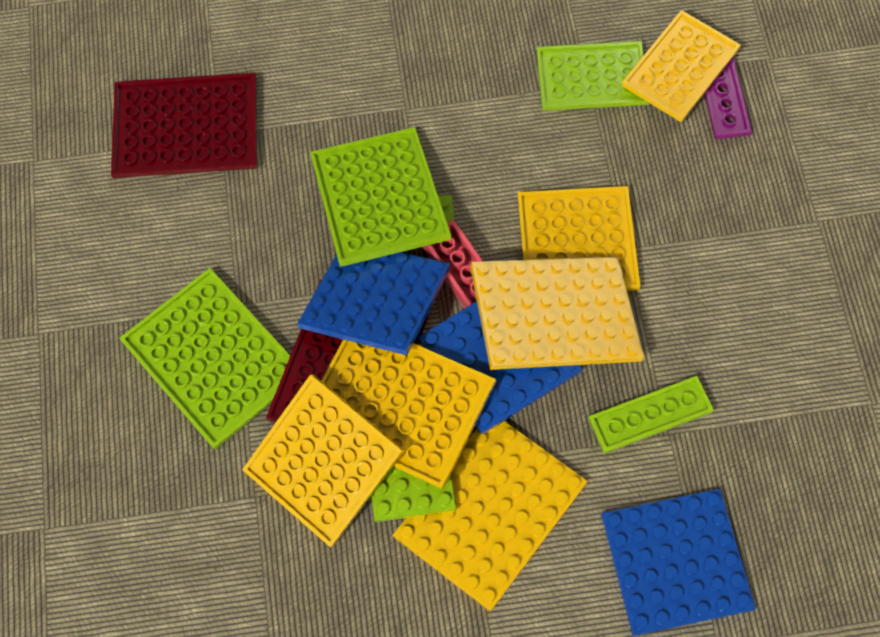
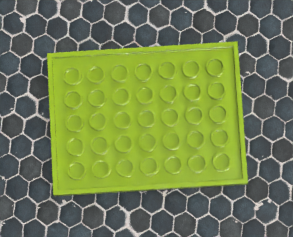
(379, 196)
(210, 357)

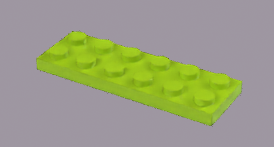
(650, 414)

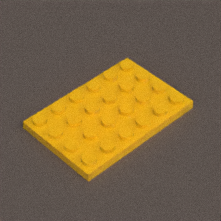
(681, 65)

